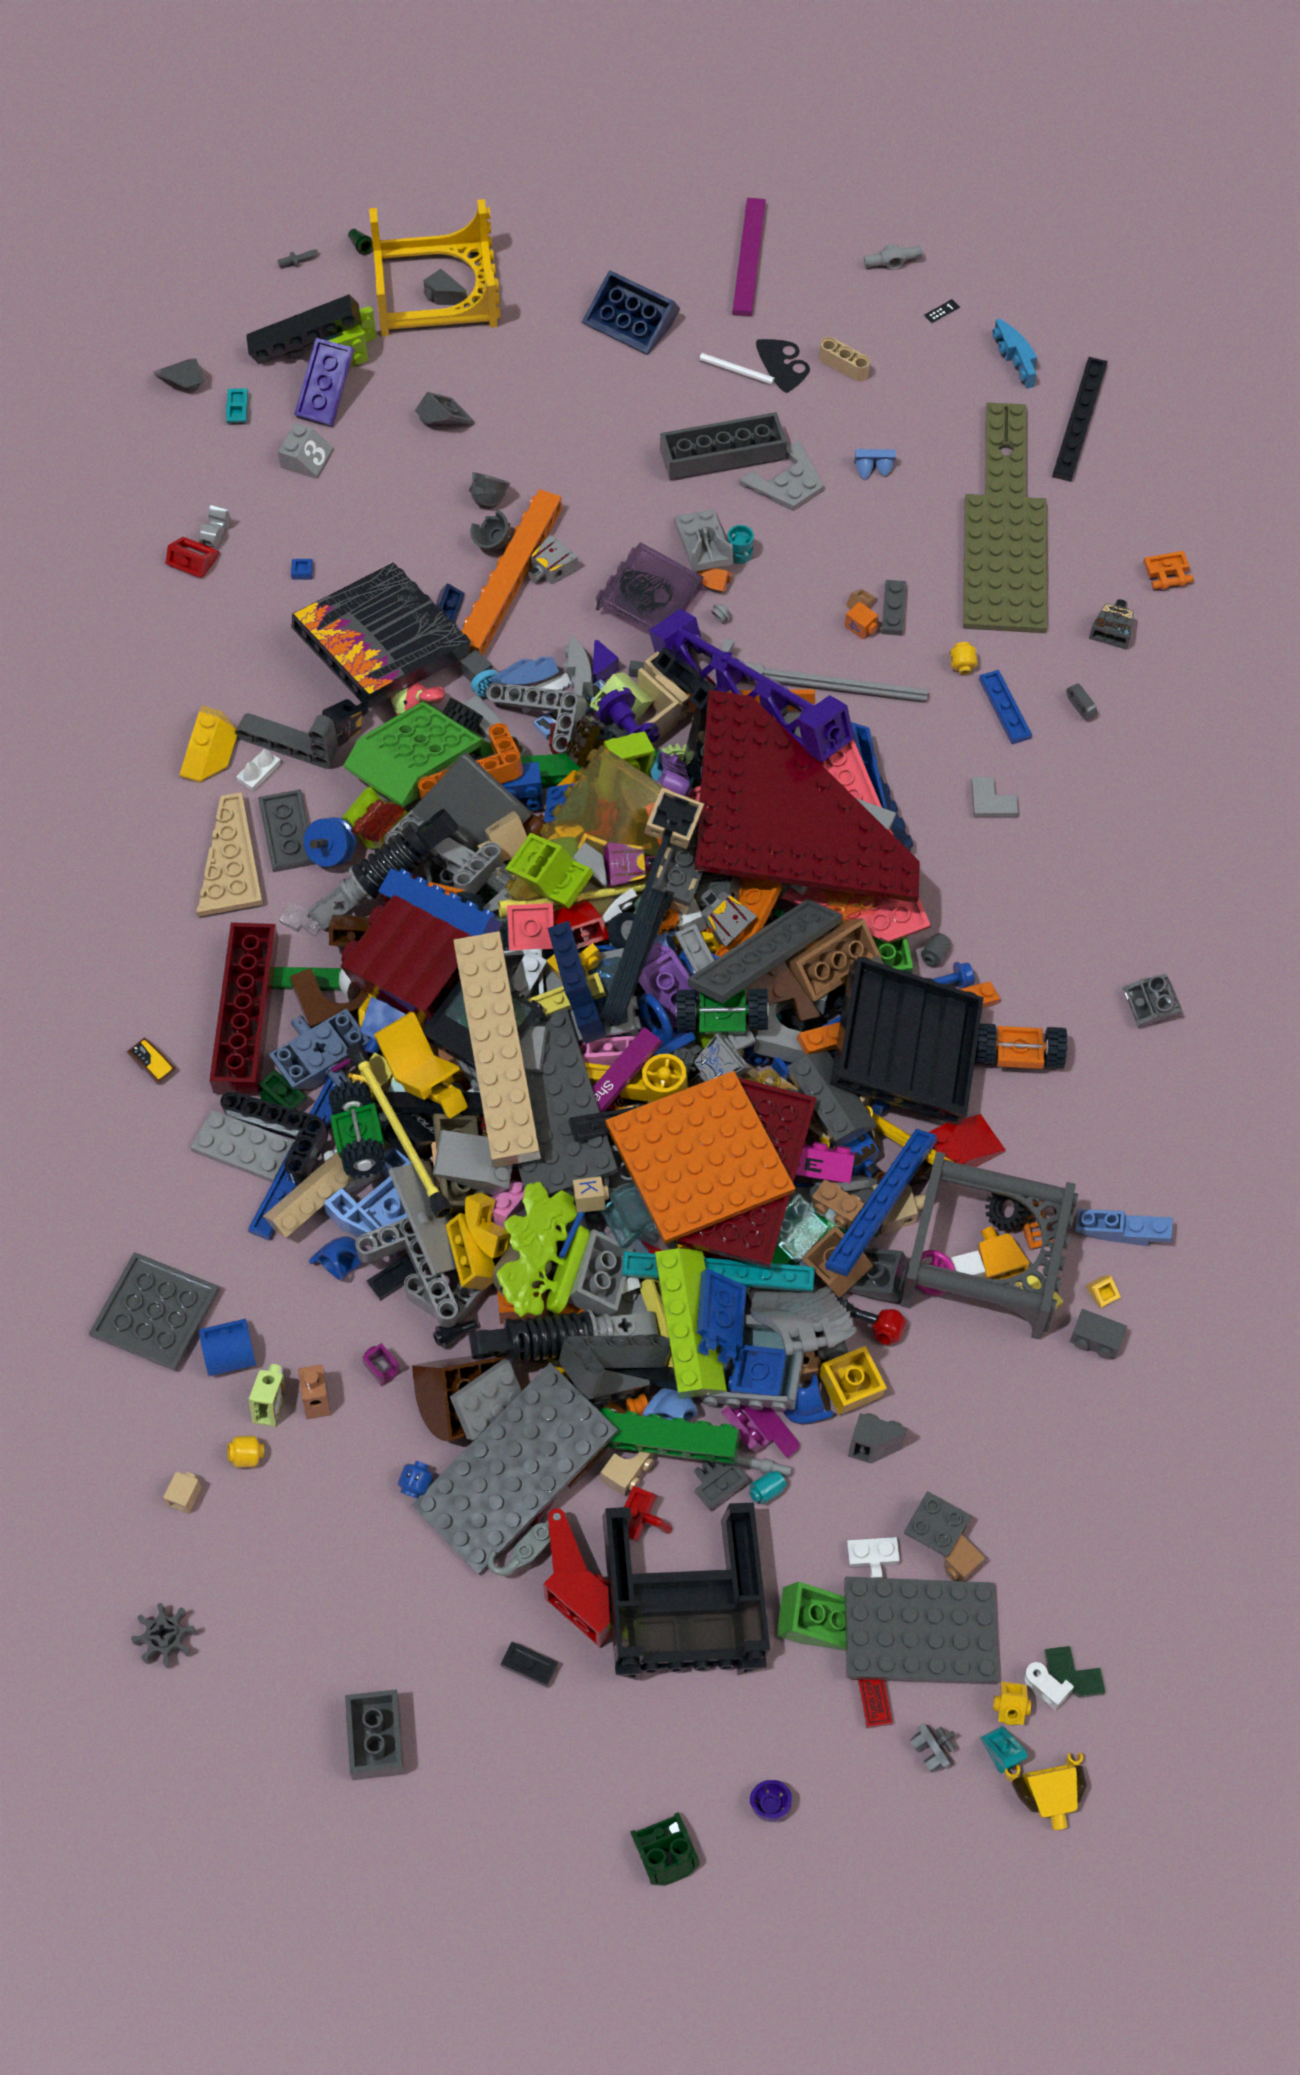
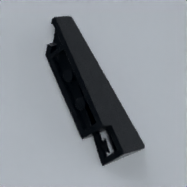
(692, 756)

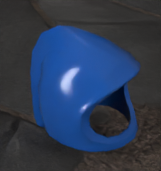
(338, 1257)
(808, 1405)

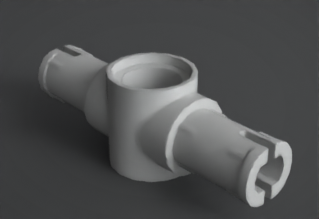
(892, 256)

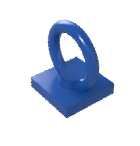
(671, 1038)

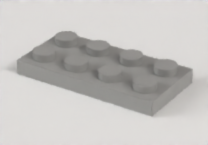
(241, 1145)

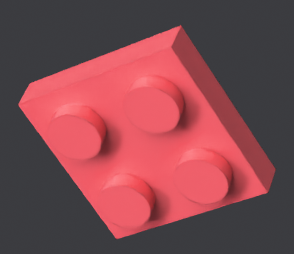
(529, 926)

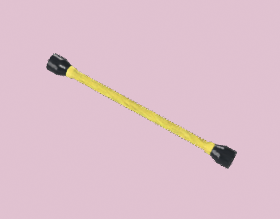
(438, 1203)

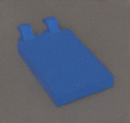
(720, 1315)

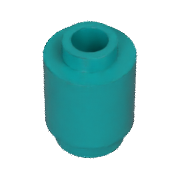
(767, 1487)

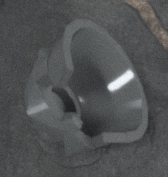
(487, 489)
(493, 532)

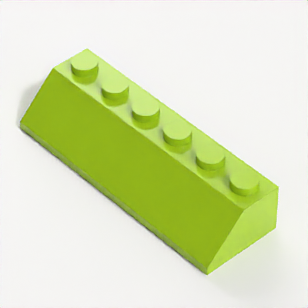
(679, 1284)

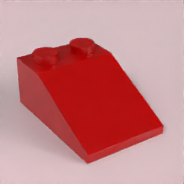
(969, 1142)

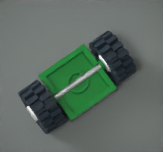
(722, 1017)
(357, 1129)

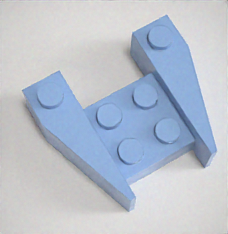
(376, 1209)

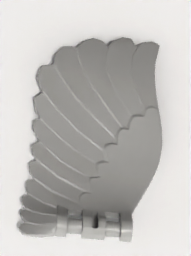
(802, 1315)

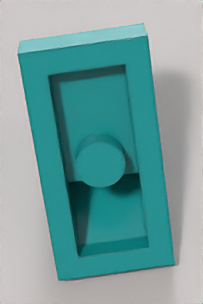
(1003, 1749)

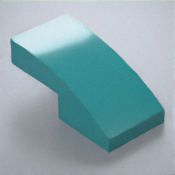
(237, 405)

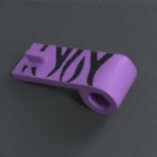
(674, 774)

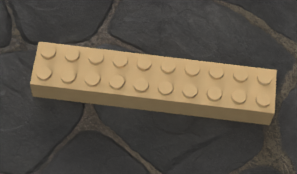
(497, 1049)

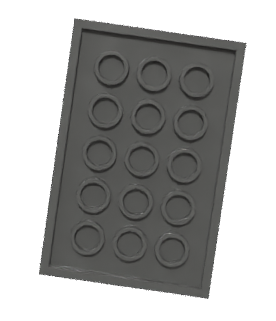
(920, 1630)

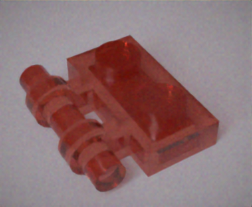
(377, 820)

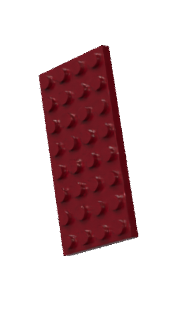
(756, 1232)

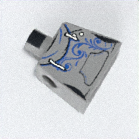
(718, 1059)

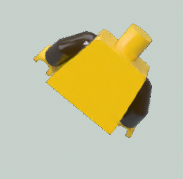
(1051, 1790)

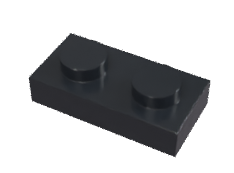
(529, 1664)

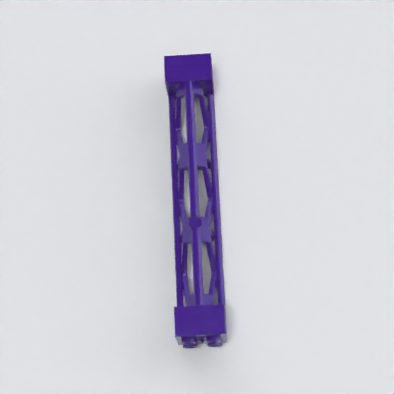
(822, 726)

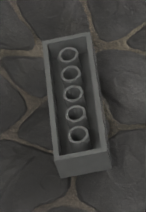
(723, 445)

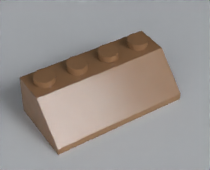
(828, 958)

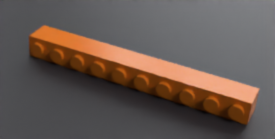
(511, 570)

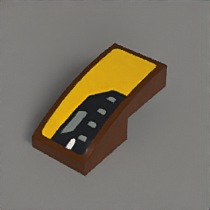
(151, 1060)

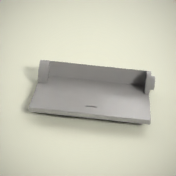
(428, 1229)

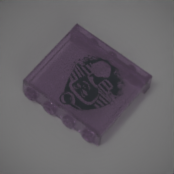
(649, 587)

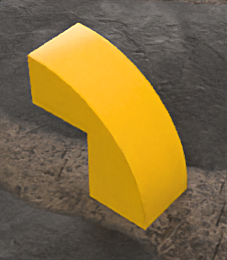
(488, 1236)

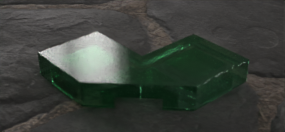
(1061, 1667)

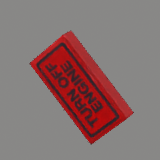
(874, 1703)

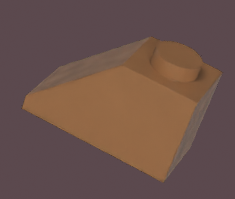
(963, 1560)

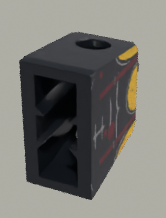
(346, 718)

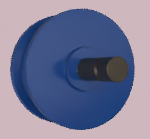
(330, 841)

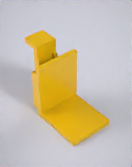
(416, 1065)

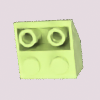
(621, 680)

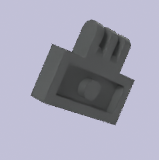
(719, 1483)

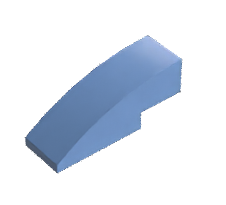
(527, 671)

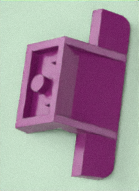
(761, 1428)

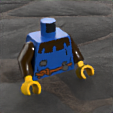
(866, 1151)

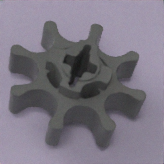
(172, 1639)

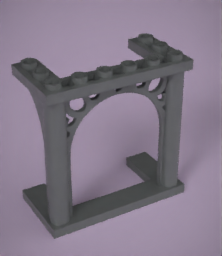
(1032, 1304)

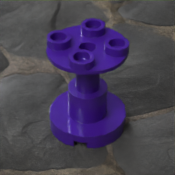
(618, 708)

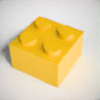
(852, 1380)

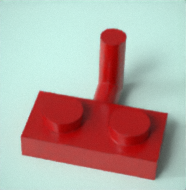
(641, 1505)

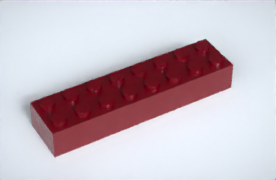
(244, 1008)

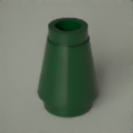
(361, 241)

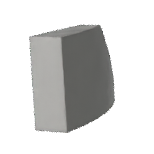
(590, 857)

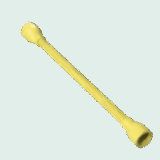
(502, 905)

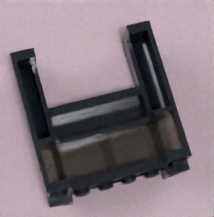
(688, 1615)

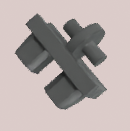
(926, 1738)

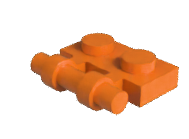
(1168, 564)

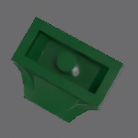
(277, 1090)

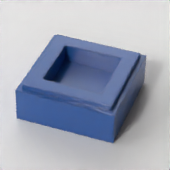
(302, 569)

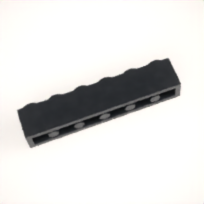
(303, 329)

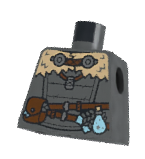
(1113, 625)

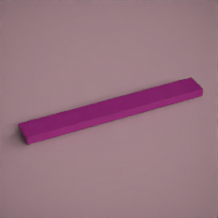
(749, 257)

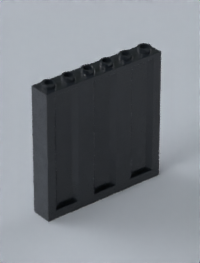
(907, 1041)

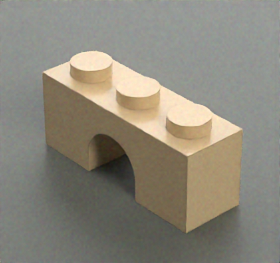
(623, 1473)

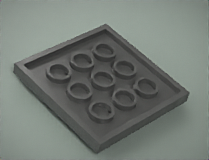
(154, 1311)

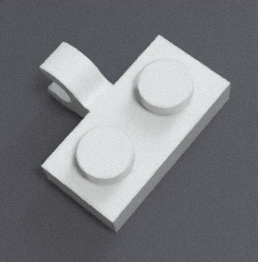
(873, 1554)

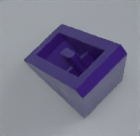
(604, 662)

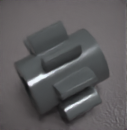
(687, 1057)

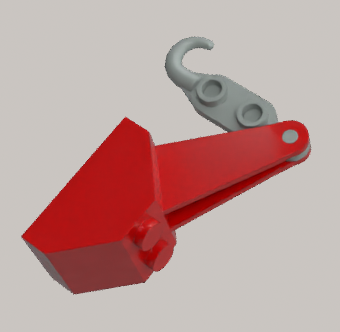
(571, 1587)

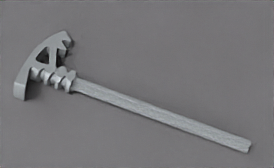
(833, 682)

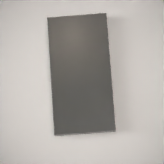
(285, 829)

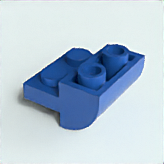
(227, 1347)

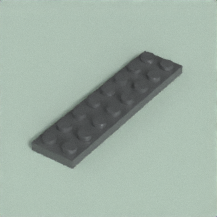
(764, 950)

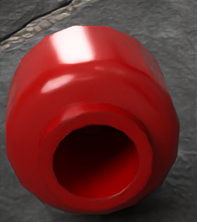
(889, 1326)

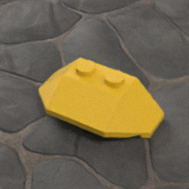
(209, 745)

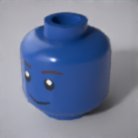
(415, 1479)

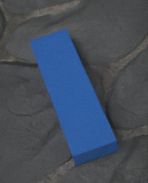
(1005, 707)

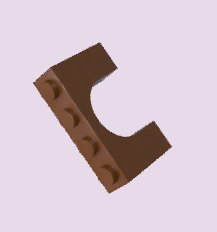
(314, 1004)

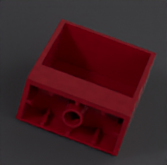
(405, 958)

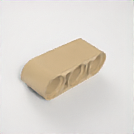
(844, 359)

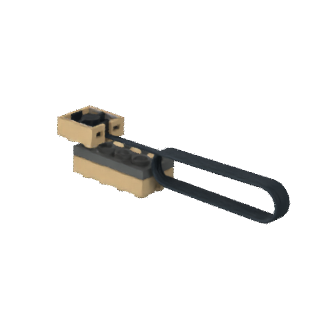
(670, 882)

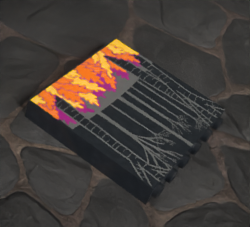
(380, 634)

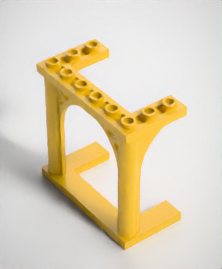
(468, 239)

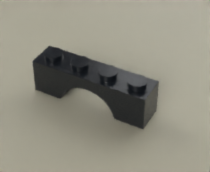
(686, 675)

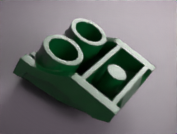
(666, 1851)

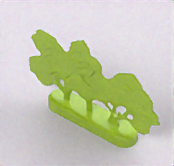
(536, 1242)

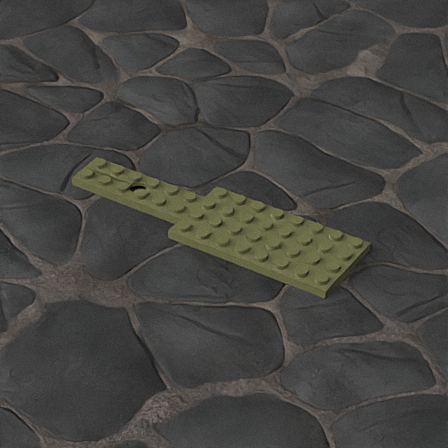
(1005, 535)

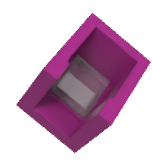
(381, 1364)

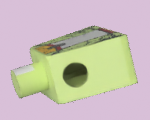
(267, 1396)

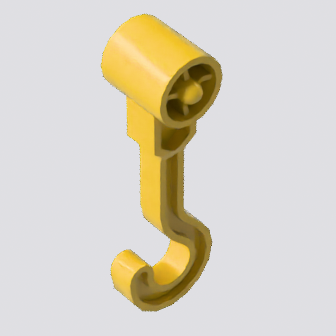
(655, 1080)

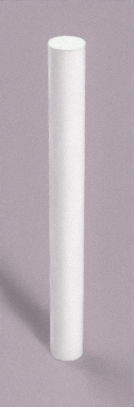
(737, 369)

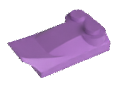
(662, 978)

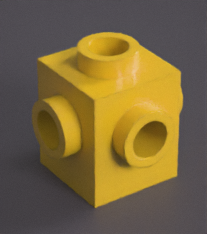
(1012, 1703)

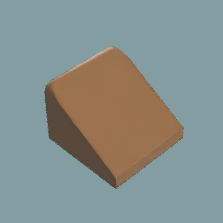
(862, 596)

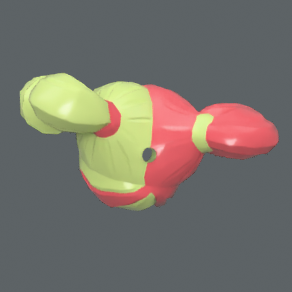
(415, 695)

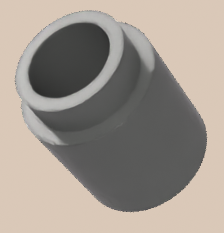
(936, 949)

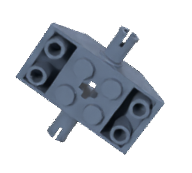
(310, 1057)

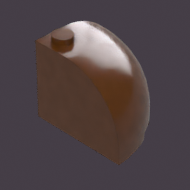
(437, 1382)

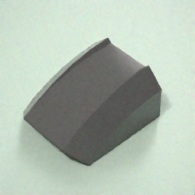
(886, 1276)

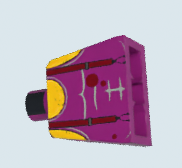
(625, 863)

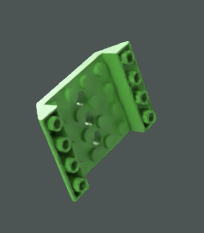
(411, 748)

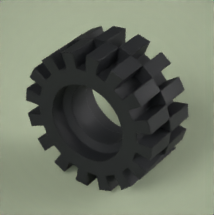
(462, 714)
(997, 1217)

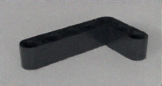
(282, 1125)

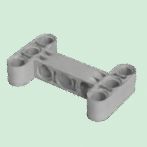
(468, 867)

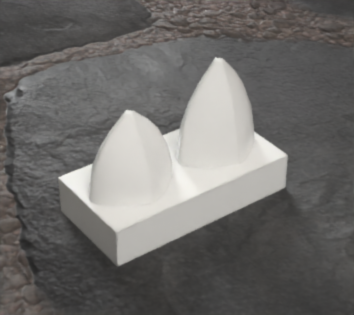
(258, 770)

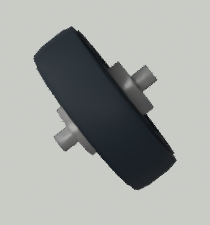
(619, 929)

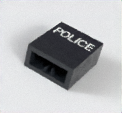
(419, 1131)

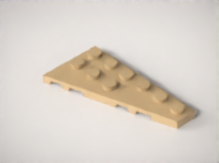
(230, 866)

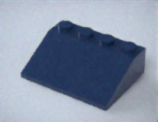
(630, 312)

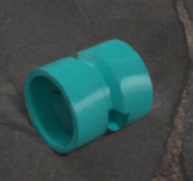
(742, 543)

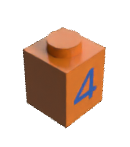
(861, 620)

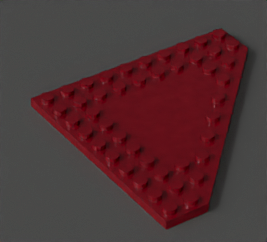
(784, 815)

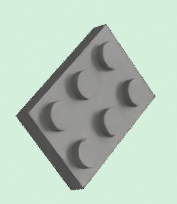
(485, 1398)

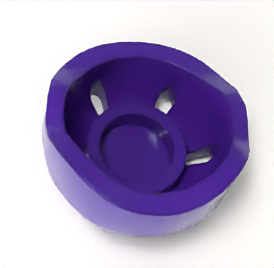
(770, 1804)

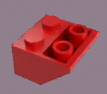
(585, 923)

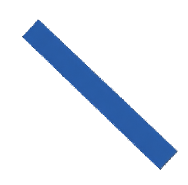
(282, 1184)
(881, 1202)

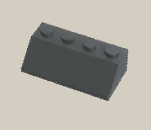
(835, 1108)

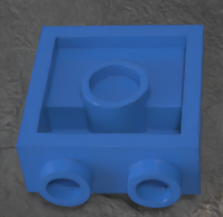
(758, 1371)

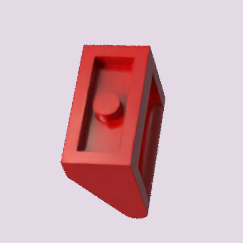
(188, 560)

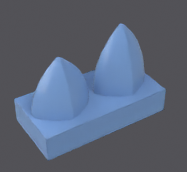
(867, 457)

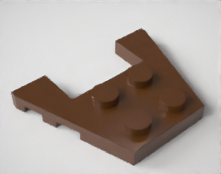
(783, 987)

